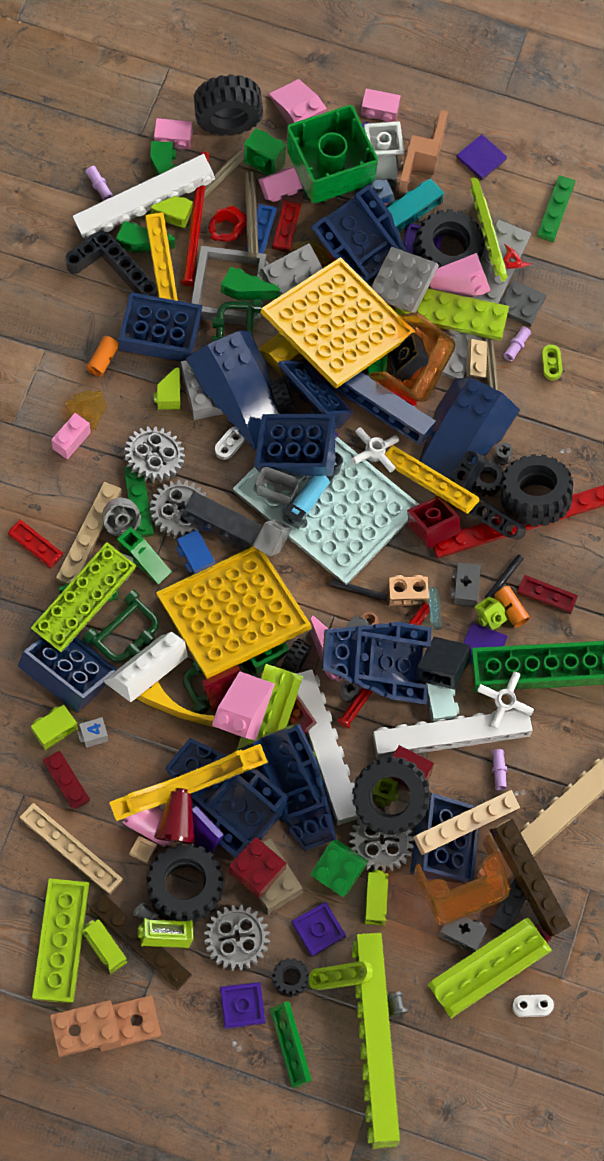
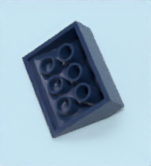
(160, 327)
(315, 390)
(297, 444)
(70, 675)
(453, 860)

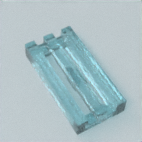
(435, 608)

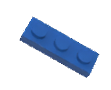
(265, 220)

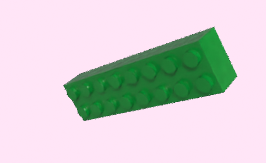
(539, 665)

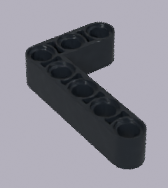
(116, 262)
(493, 513)

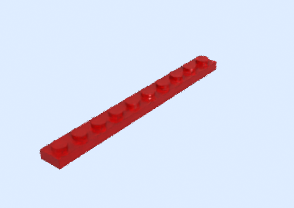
(483, 533)

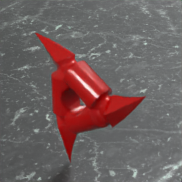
(518, 261)

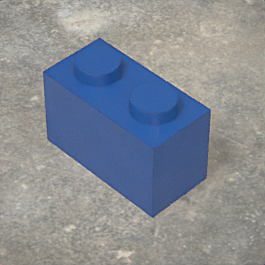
(194, 552)

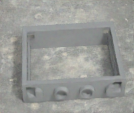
(206, 253)

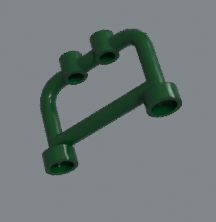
(251, 308)
(146, 637)
(200, 705)

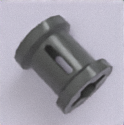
(507, 451)
(349, 697)
(144, 911)
(396, 1004)

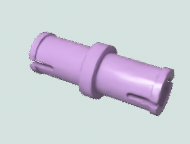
(99, 183)
(517, 343)
(499, 770)

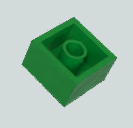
(264, 152)
(339, 868)

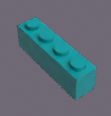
(416, 204)

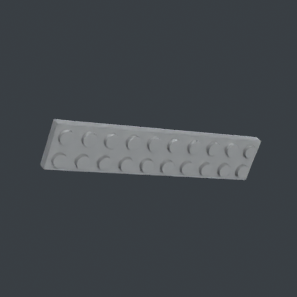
(517, 240)

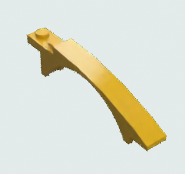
(158, 699)
(193, 781)

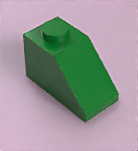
(269, 657)

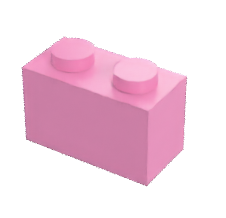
(380, 105)
(174, 131)
(280, 183)
(71, 436)

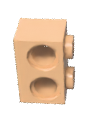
(408, 595)

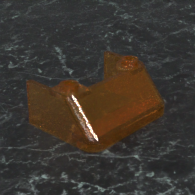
(439, 351)
(471, 897)

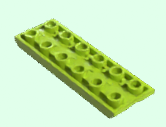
(488, 230)
(84, 597)
(280, 702)
(489, 967)

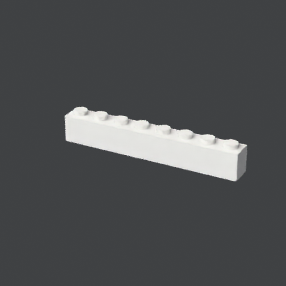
(140, 198)
(451, 733)
(328, 754)

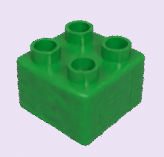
(331, 154)

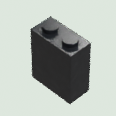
(444, 663)

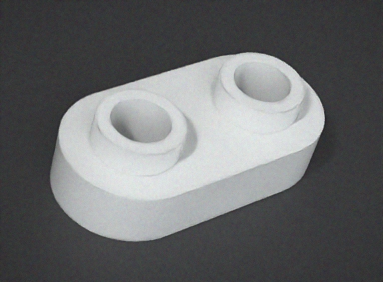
(229, 444)
(533, 1006)

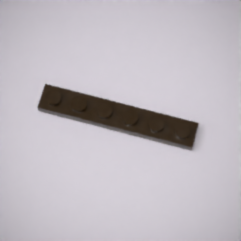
(127, 930)

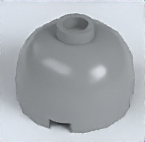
(120, 515)

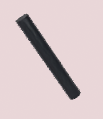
(505, 576)
(359, 590)

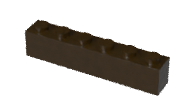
(529, 877)

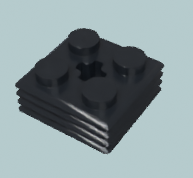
(408, 357)

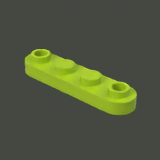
(340, 975)

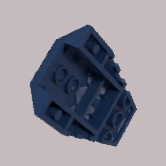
(360, 234)
(237, 381)
(467, 420)
(379, 658)
(297, 774)
(239, 806)

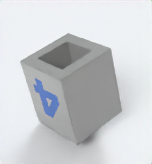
(93, 732)

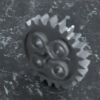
(154, 454)
(172, 523)
(383, 858)
(235, 919)

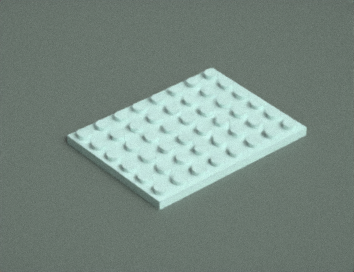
(349, 519)

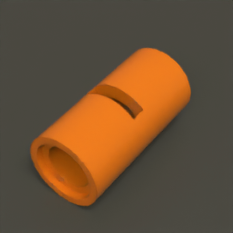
(102, 356)
(514, 610)

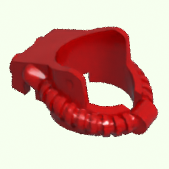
(229, 214)

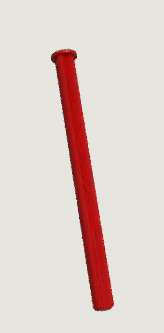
(194, 233)
(364, 693)

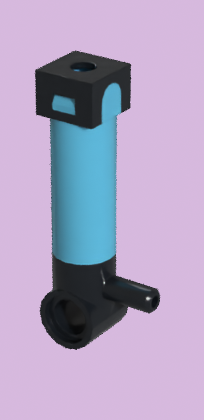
(296, 512)

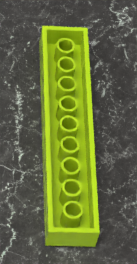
(376, 1045)

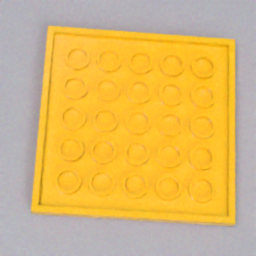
(337, 322)
(233, 611)

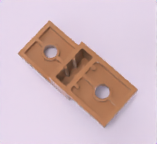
(421, 154)
(105, 1026)

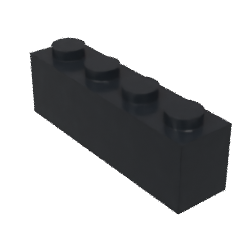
(220, 520)

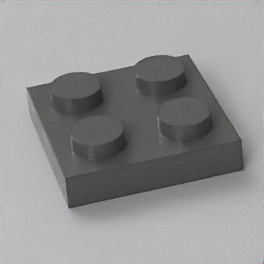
(523, 303)

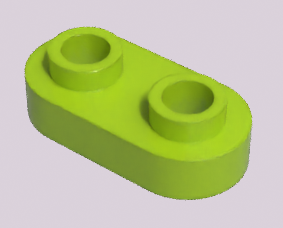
(552, 364)

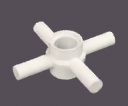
(375, 449)
(501, 706)

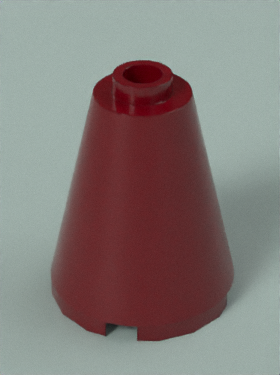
(177, 819)

